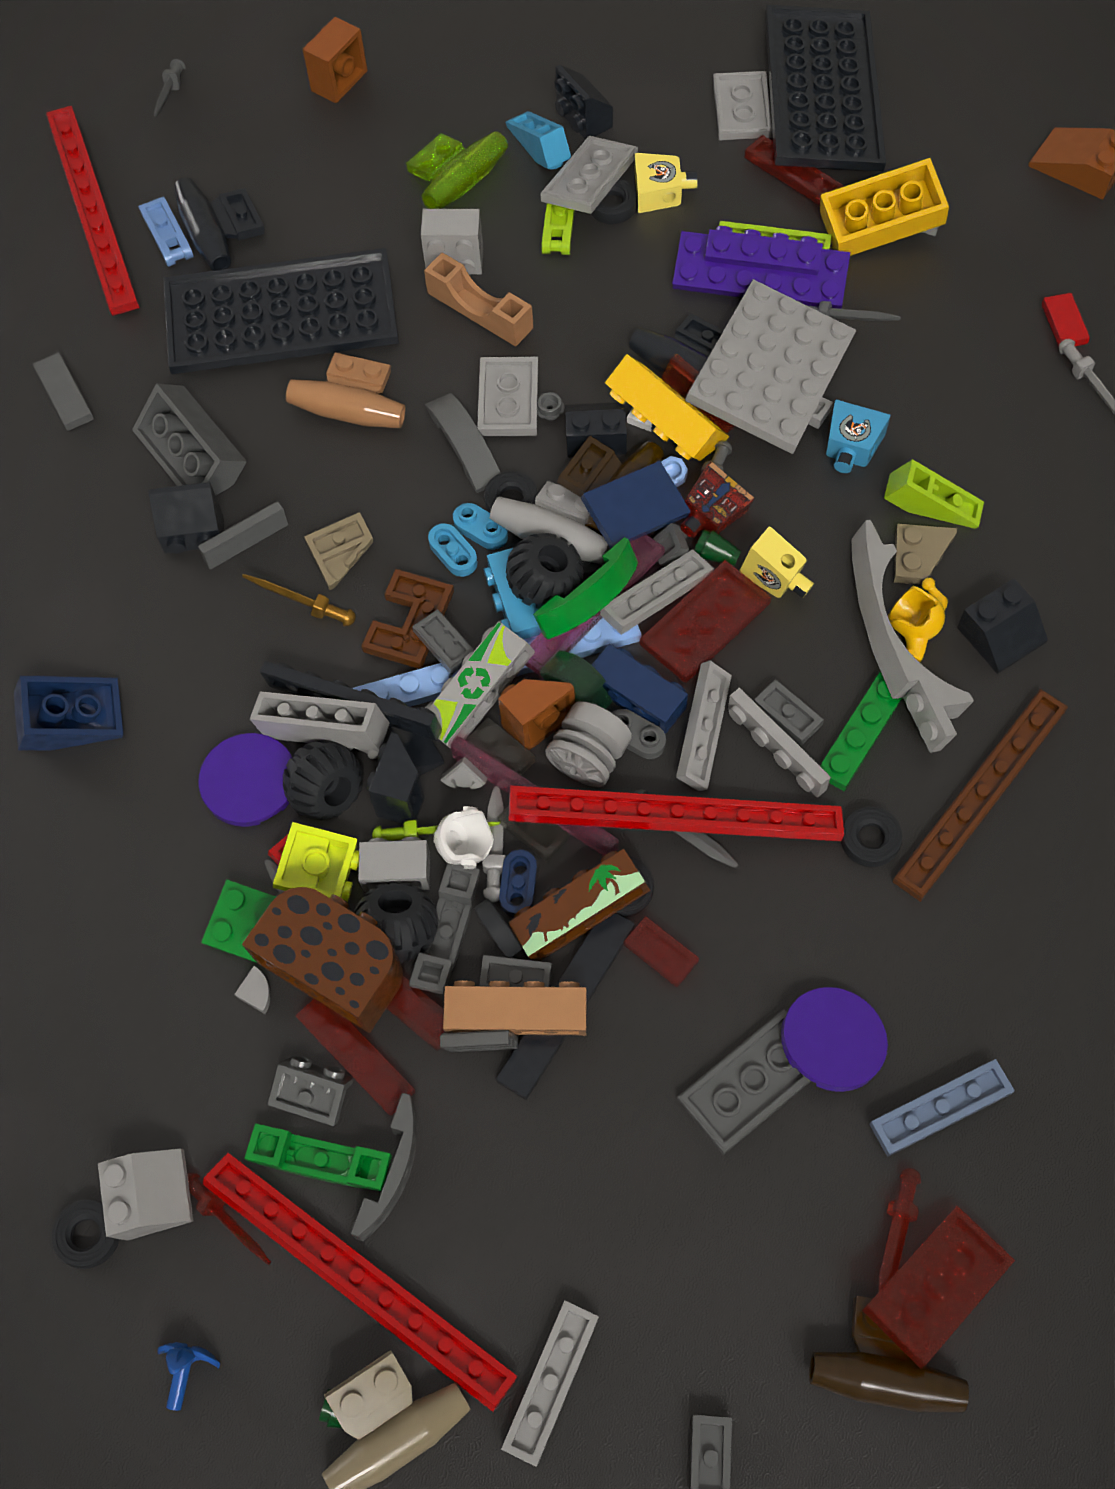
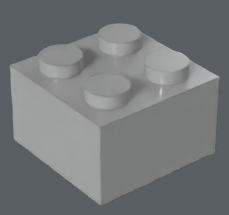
(454, 234)

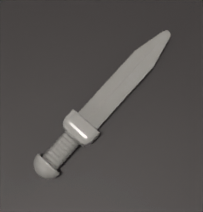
(1083, 368)
(493, 863)

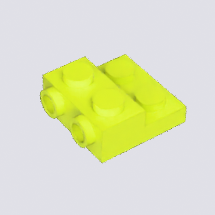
(317, 861)

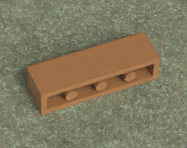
(517, 1009)

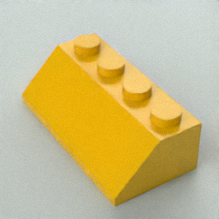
(664, 408)

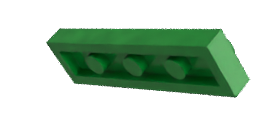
(860, 734)

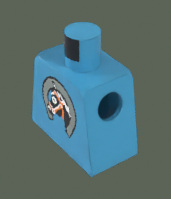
(854, 435)

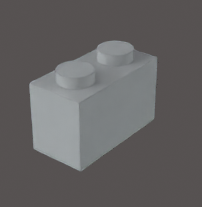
(394, 861)

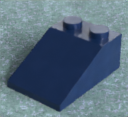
(66, 711)

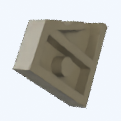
(339, 547)
(919, 551)

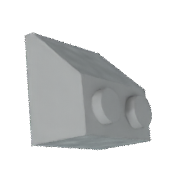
(144, 1193)

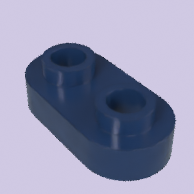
(516, 884)

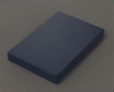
(635, 504)

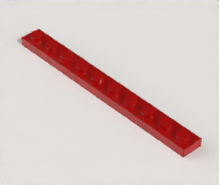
(92, 211)
(675, 813)
(361, 1282)

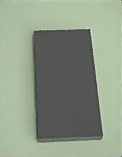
(744, 1088)

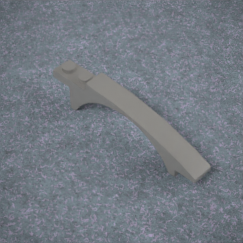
(926, 695)

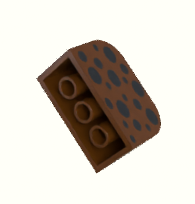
(328, 954)

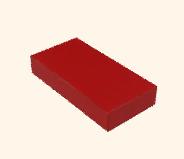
(1065, 319)

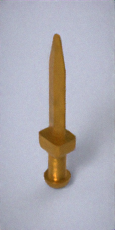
(319, 606)

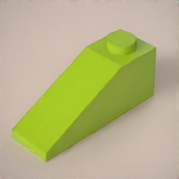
(932, 496)

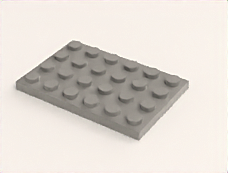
(771, 366)

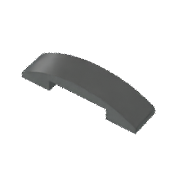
(465, 440)
(453, 909)
(374, 1213)

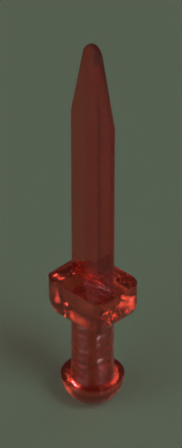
(212, 1205)
(903, 1213)

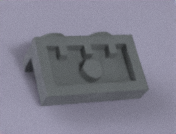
(309, 1089)

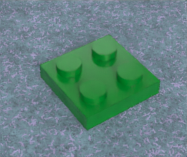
(235, 917)

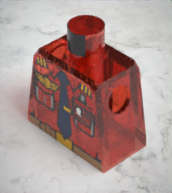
(714, 502)

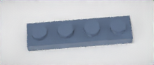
(941, 1107)

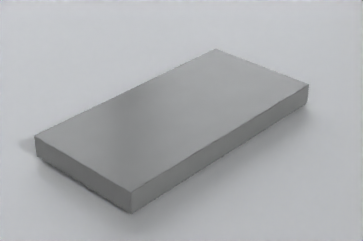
(589, 174)

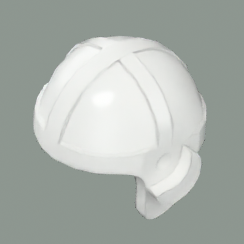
(464, 837)

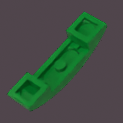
(592, 595)
(318, 1158)

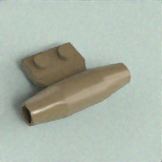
(388, 1426)

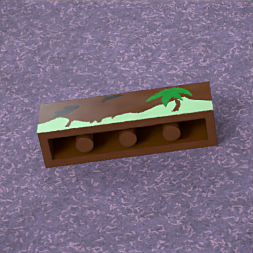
(578, 905)

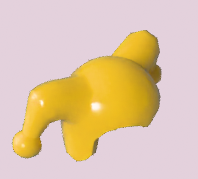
(919, 616)

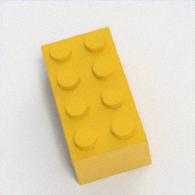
(884, 208)

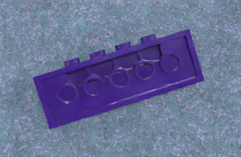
(730, 261)

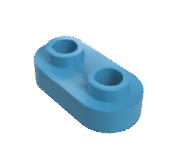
(477, 526)
(454, 552)

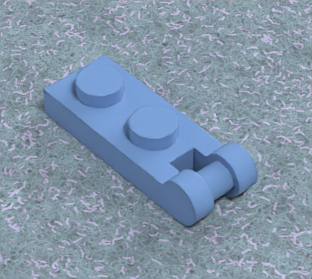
(165, 231)

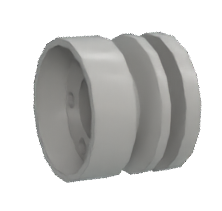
(588, 744)

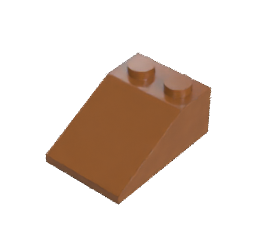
(1079, 158)

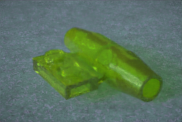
(455, 167)

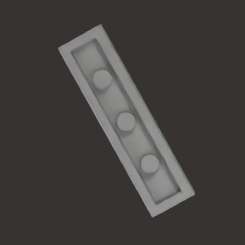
(656, 591)
(704, 726)
(781, 745)
(550, 1383)

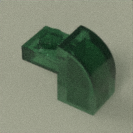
(582, 675)

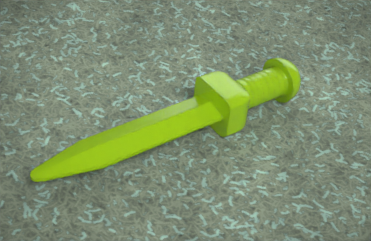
(409, 830)

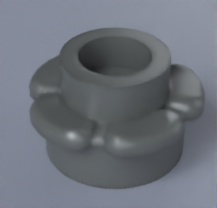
(550, 400)

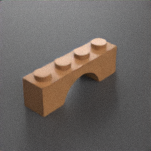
(452, 285)

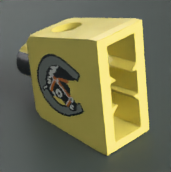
(660, 181)
(776, 565)

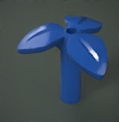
(179, 1361)

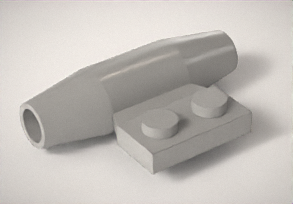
(556, 513)

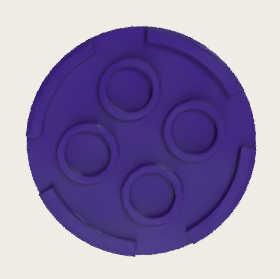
(245, 779)
(834, 1039)

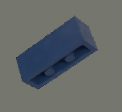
(640, 688)

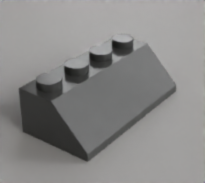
(187, 440)

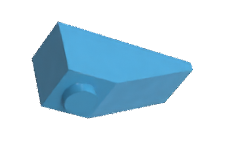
(541, 139)

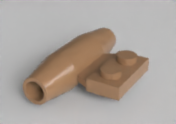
(349, 393)

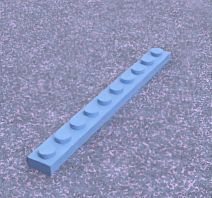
(426, 683)

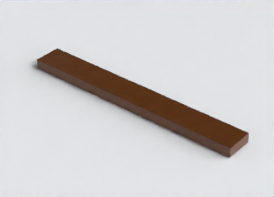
(979, 795)

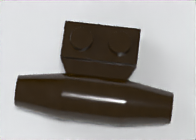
(598, 465)
(885, 1373)

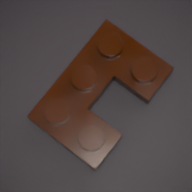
(424, 598)

